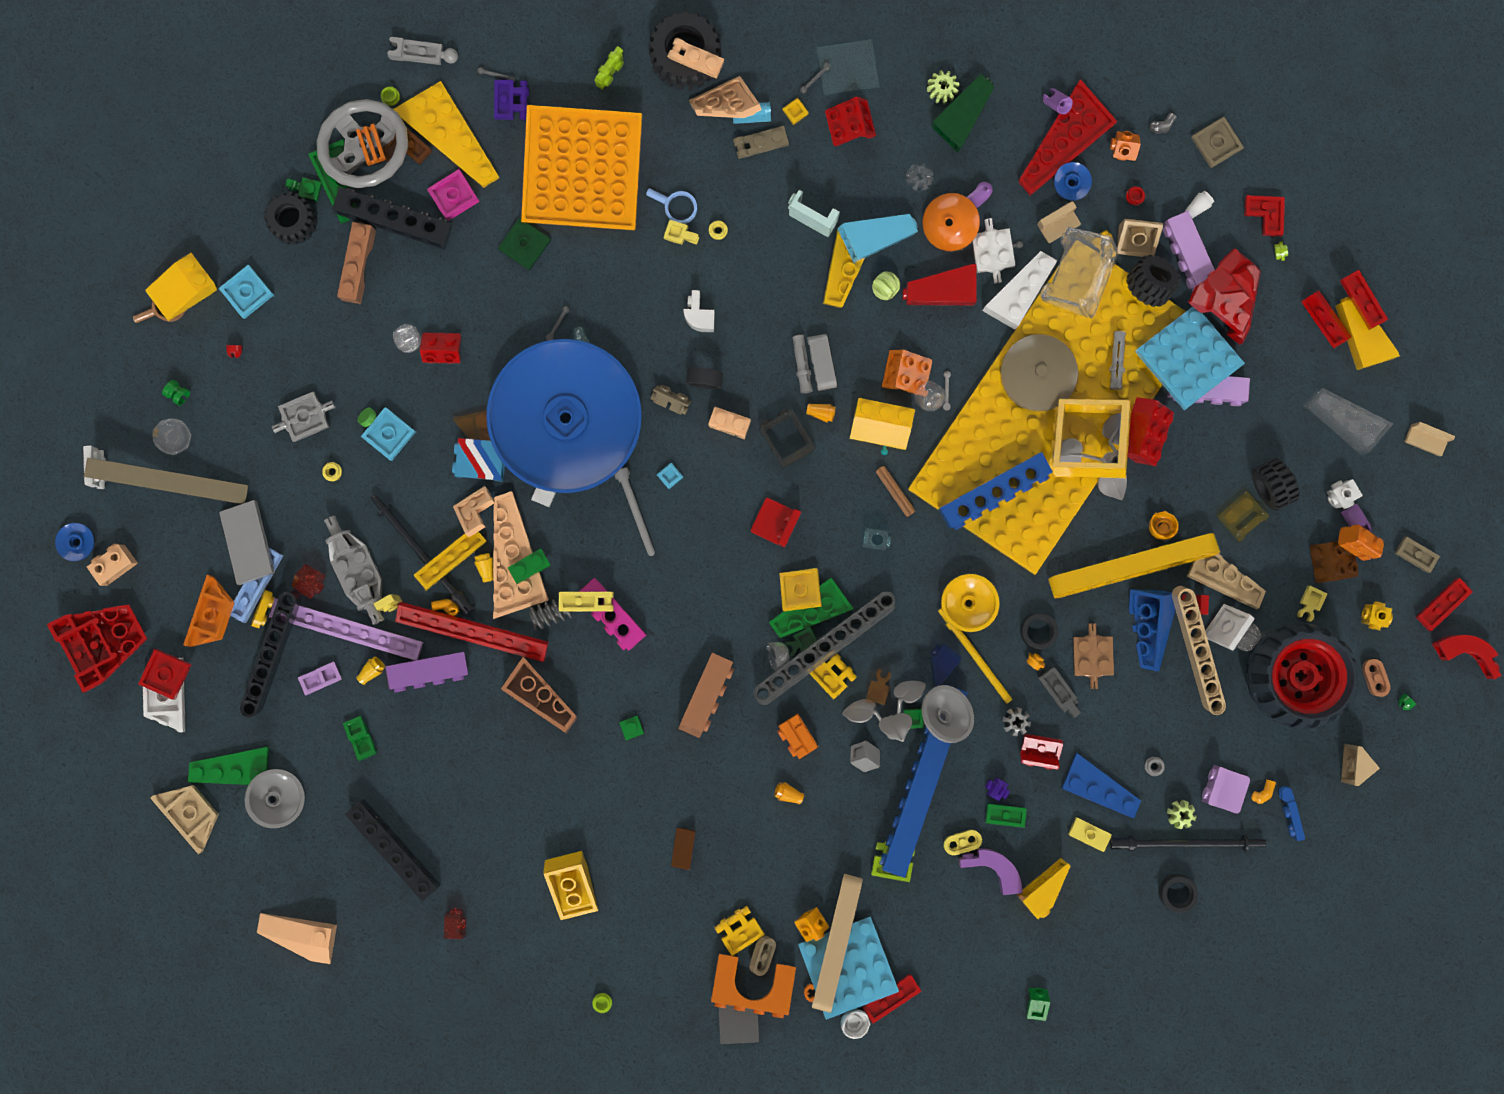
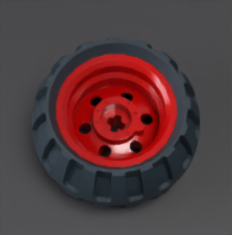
(1321, 648)

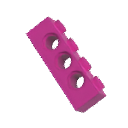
(635, 633)

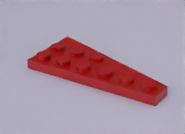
(1067, 137)

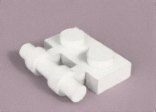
(92, 452)

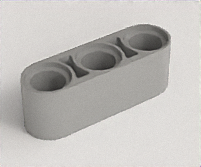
(822, 362)

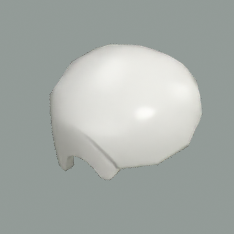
(855, 1023)

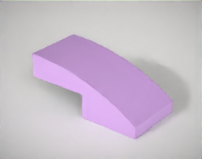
(319, 678)

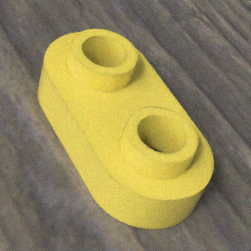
(962, 843)

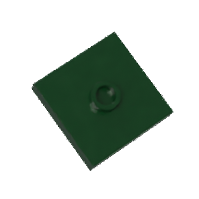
(524, 244)

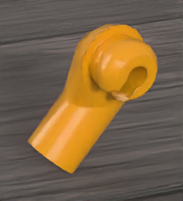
(1266, 794)

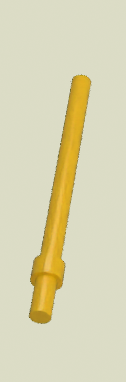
(978, 659)

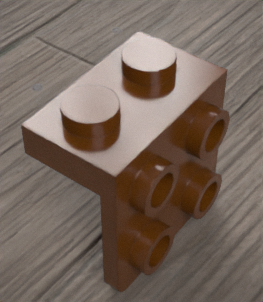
(1332, 562)

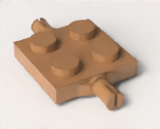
(1093, 656)

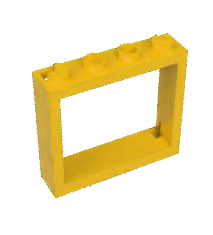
(1084, 469)

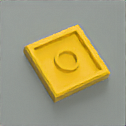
(800, 589)

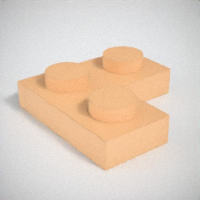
(469, 510)

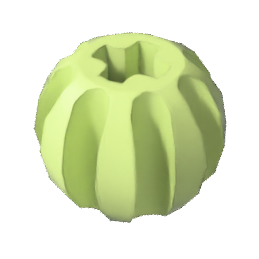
(886, 285)
(1176, 817)

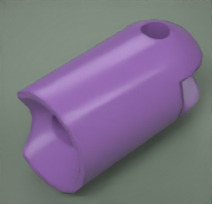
(1059, 102)
(981, 193)
(1355, 516)

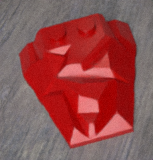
(1230, 293)
(98, 642)

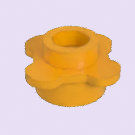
(1035, 661)

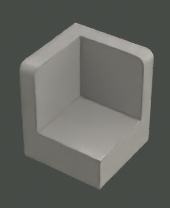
(865, 756)

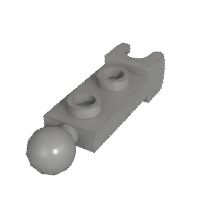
(421, 52)

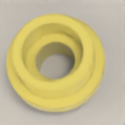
(714, 225)
(326, 469)

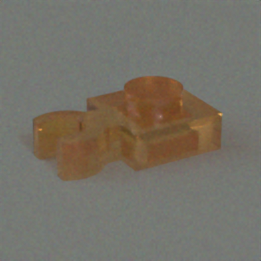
(878, 690)

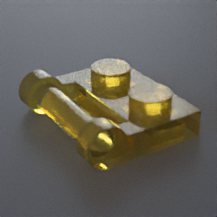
(1239, 511)

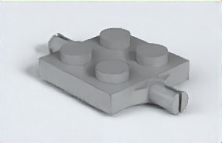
(303, 416)

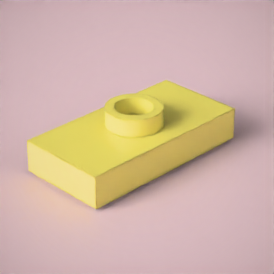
(1090, 834)

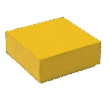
(795, 111)

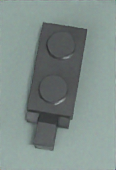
(1060, 691)

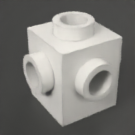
(1343, 494)

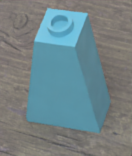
(874, 235)

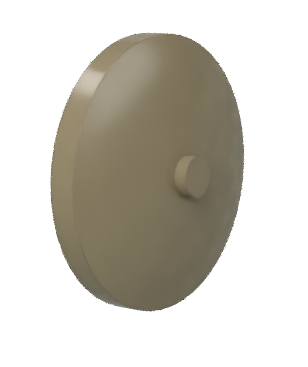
(1038, 372)

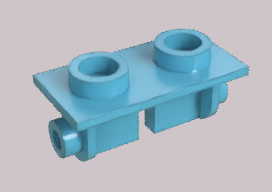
(763, 115)

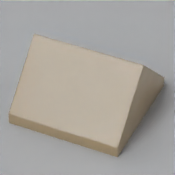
(1138, 237)
(1356, 765)

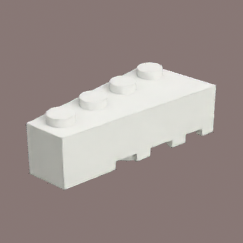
(1017, 296)

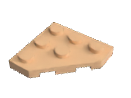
(727, 100)

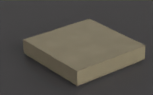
(1217, 142)

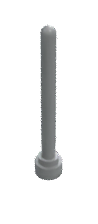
(623, 476)

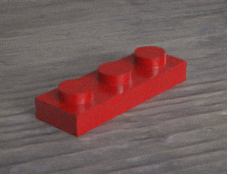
(1363, 299)
(1326, 319)
(1444, 604)
(878, 1009)

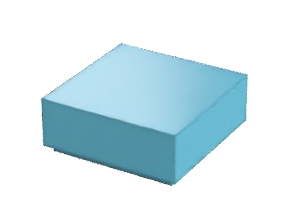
(670, 476)

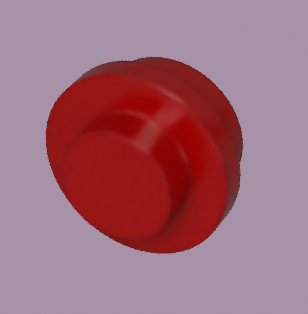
(1135, 196)

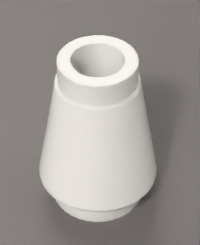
(1200, 204)

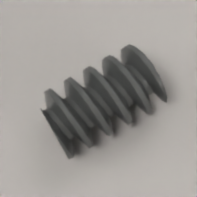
(547, 615)

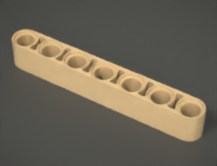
(1205, 656)
(837, 943)

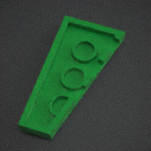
(330, 185)
(832, 603)
(231, 768)

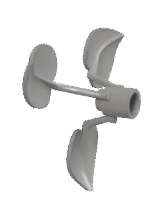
(1072, 450)
(893, 726)

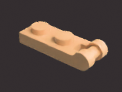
(696, 58)

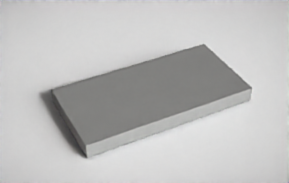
(247, 542)

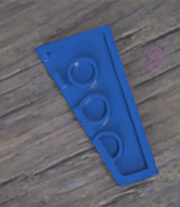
(1096, 786)

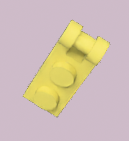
(585, 601)

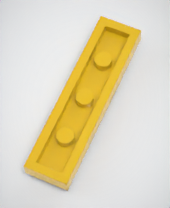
(448, 559)

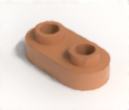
(1377, 676)

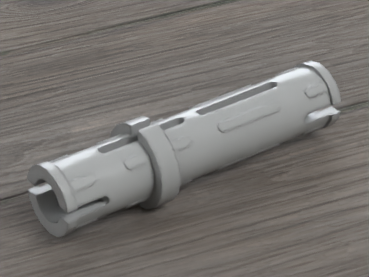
(1119, 338)
(802, 364)

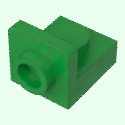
(1038, 1004)

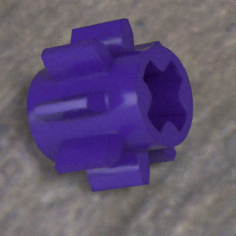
(997, 789)

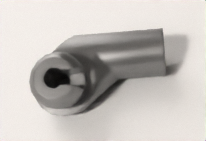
(1163, 126)

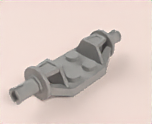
(354, 569)

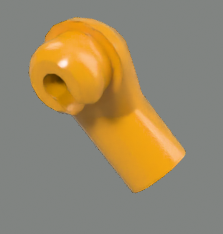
(446, 605)

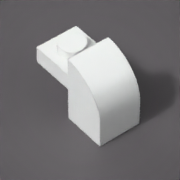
(698, 319)

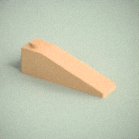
(304, 937)

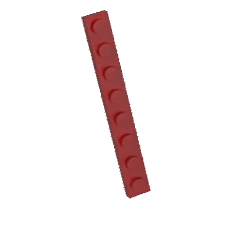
(471, 631)

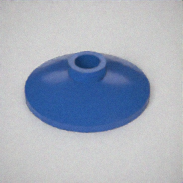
(1080, 176)
(66, 542)

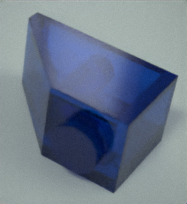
(943, 663)

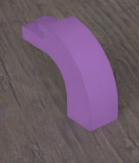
(1008, 876)

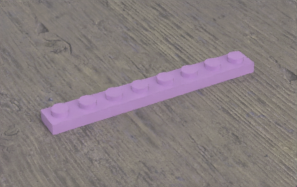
(355, 632)

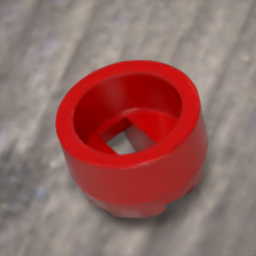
(234, 350)

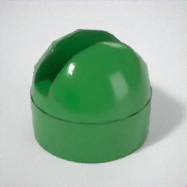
(1409, 703)

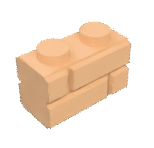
(729, 423)

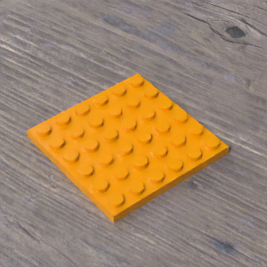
(581, 167)

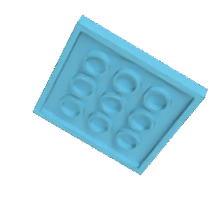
(1189, 357)
(864, 971)

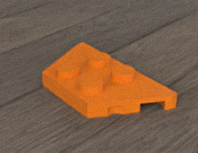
(210, 614)

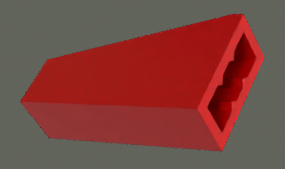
(945, 288)

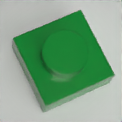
(631, 727)

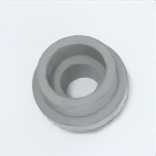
(1160, 766)

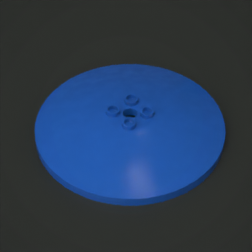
(557, 380)

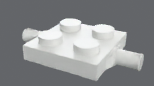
(993, 251)

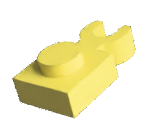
(1313, 600)

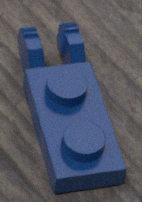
(1291, 811)

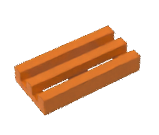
(366, 130)

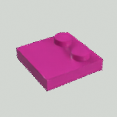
(453, 195)

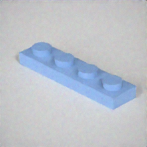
(252, 591)

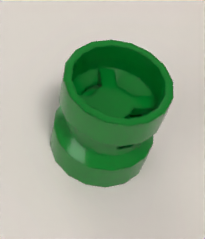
(175, 391)

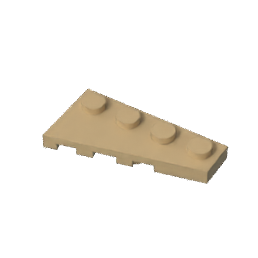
(1226, 579)

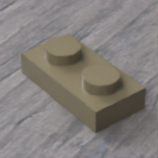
(1417, 554)

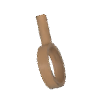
(152, 312)

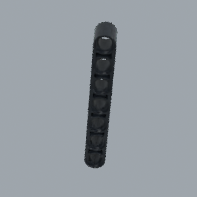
(264, 660)

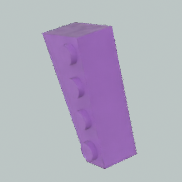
(425, 671)

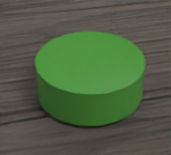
(366, 417)

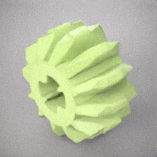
(950, 87)

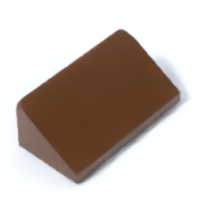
(683, 848)

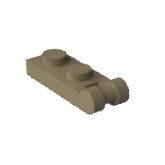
(761, 142)

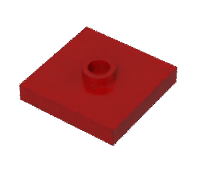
(164, 674)

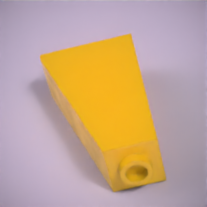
(1366, 345)

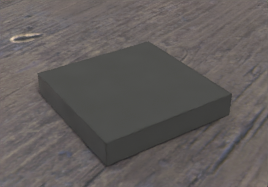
(738, 1026)

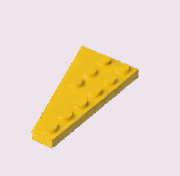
(440, 123)

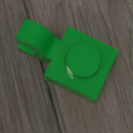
(307, 189)

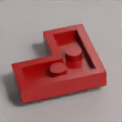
(1270, 209)

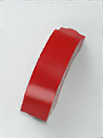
(1483, 652)

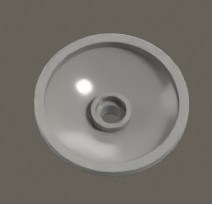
(954, 710)
(287, 794)

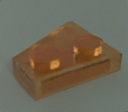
(474, 425)

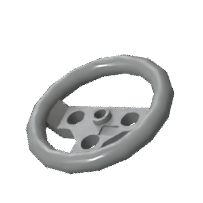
(345, 124)

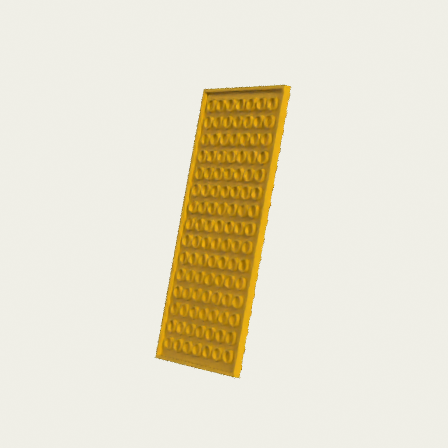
(998, 434)

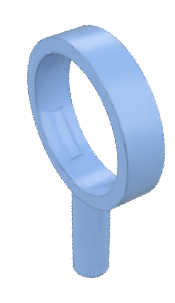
(666, 200)

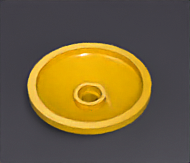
(983, 598)

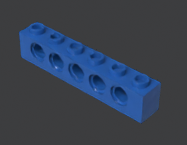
(1037, 464)

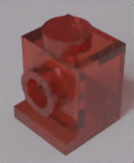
(454, 924)

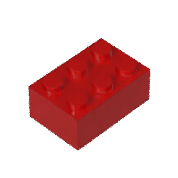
(1148, 430)

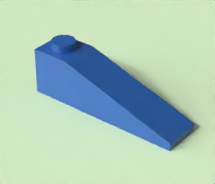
(1153, 620)

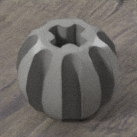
(1021, 725)

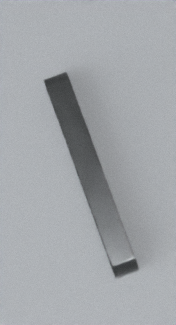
(820, 656)

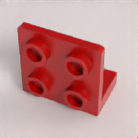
(850, 121)
(775, 522)

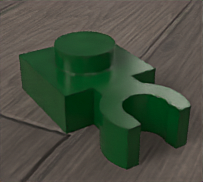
(803, 640)

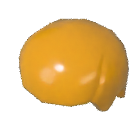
(1167, 529)

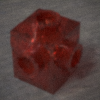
(308, 581)

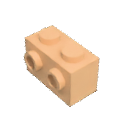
(111, 564)

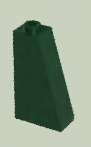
(961, 115)

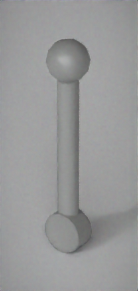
(946, 406)

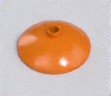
(964, 217)

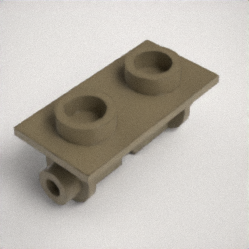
(664, 395)

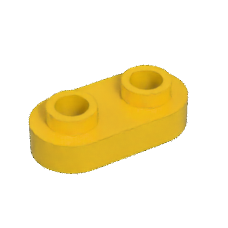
(265, 601)

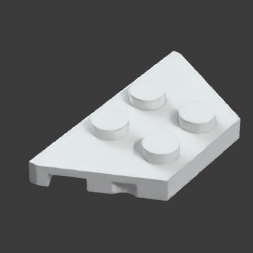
(165, 710)

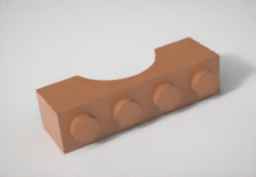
(358, 249)

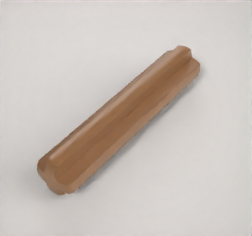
(895, 491)

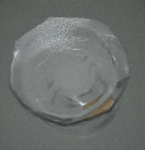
(171, 436)

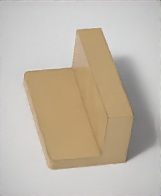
(1057, 222)
(1428, 438)

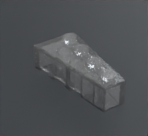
(1349, 421)

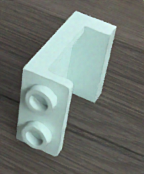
(810, 217)

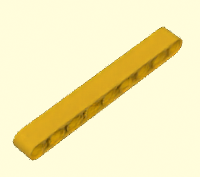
(1134, 565)

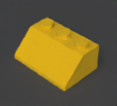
(882, 423)

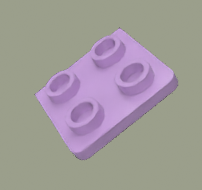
(1225, 789)

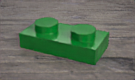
(529, 566)
(1005, 815)

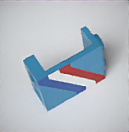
(477, 460)

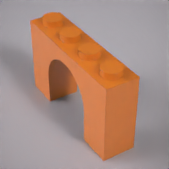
(776, 1001)

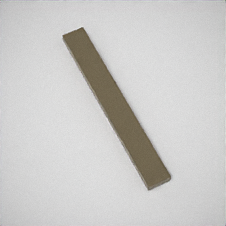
(165, 481)

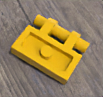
(829, 679)
(743, 935)

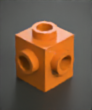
(1125, 145)

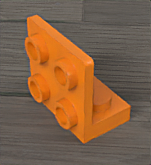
(906, 371)

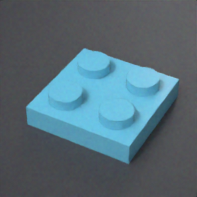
(246, 291)
(388, 434)

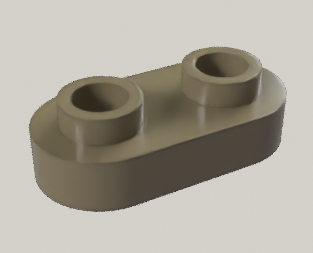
(762, 955)

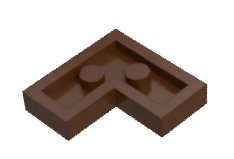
(416, 148)

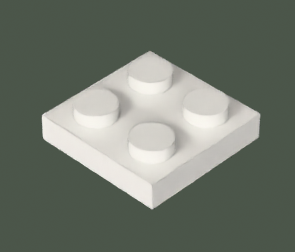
(1228, 626)

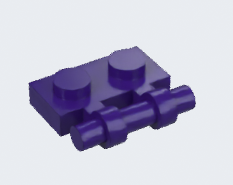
(504, 99)

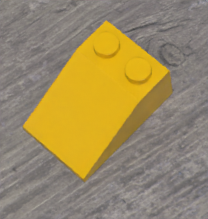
(181, 287)
(570, 885)
(1043, 891)

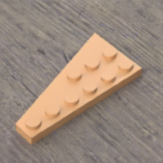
(511, 546)

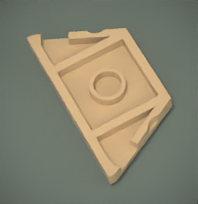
(189, 814)

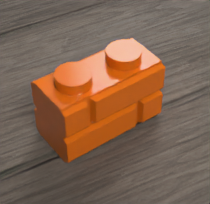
(1361, 542)
(798, 736)

